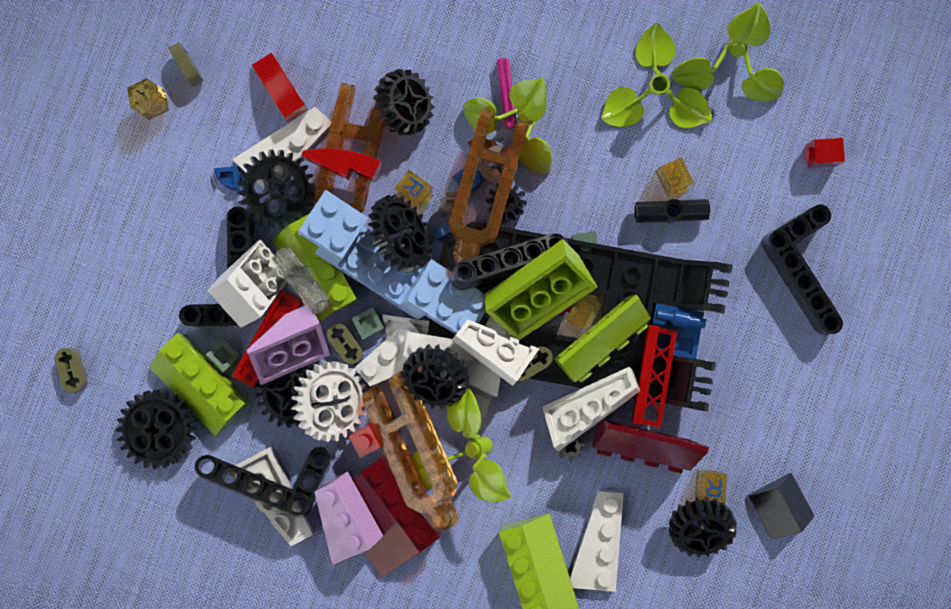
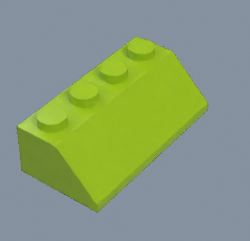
(328, 277)
(539, 290)
(603, 338)
(197, 382)
(538, 564)

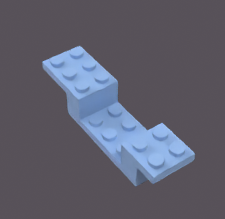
(349, 247)

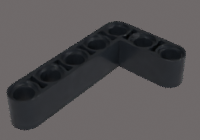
(234, 232)
(496, 262)
(801, 269)
(267, 486)

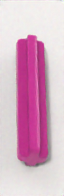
(505, 85)

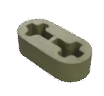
(185, 64)
(340, 347)
(537, 367)
(72, 369)

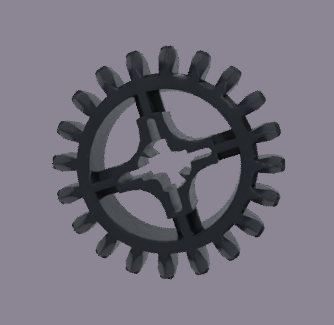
(403, 87)
(440, 369)
(282, 415)
(717, 530)

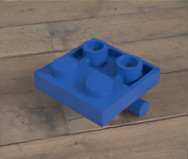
(685, 322)

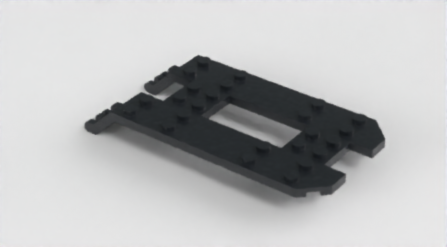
(618, 276)

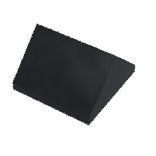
(782, 507)

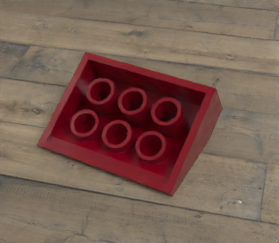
(647, 445)
(403, 529)

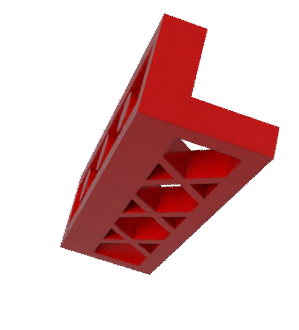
(282, 305)
(645, 376)

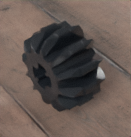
(513, 207)

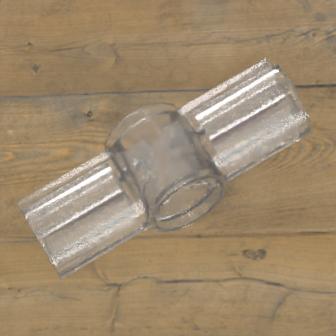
(301, 280)

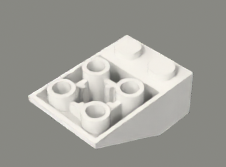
(249, 285)

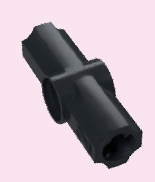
(686, 211)

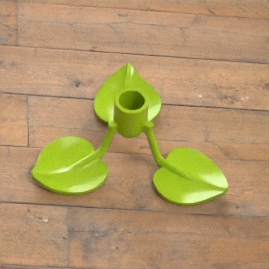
(746, 28)
(654, 50)
(530, 102)
(488, 480)

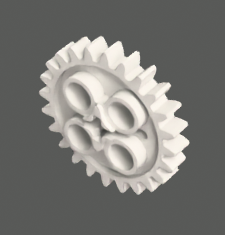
(332, 423)

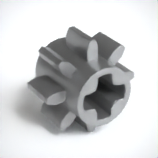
(447, 204)
(569, 453)

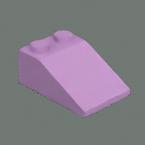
(288, 345)

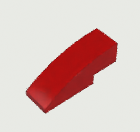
(279, 87)
(344, 162)

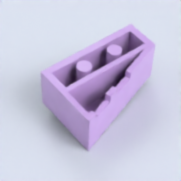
(345, 519)

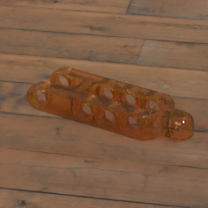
(338, 131)
(468, 239)
(387, 427)

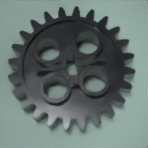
(263, 170)
(393, 216)
(134, 428)

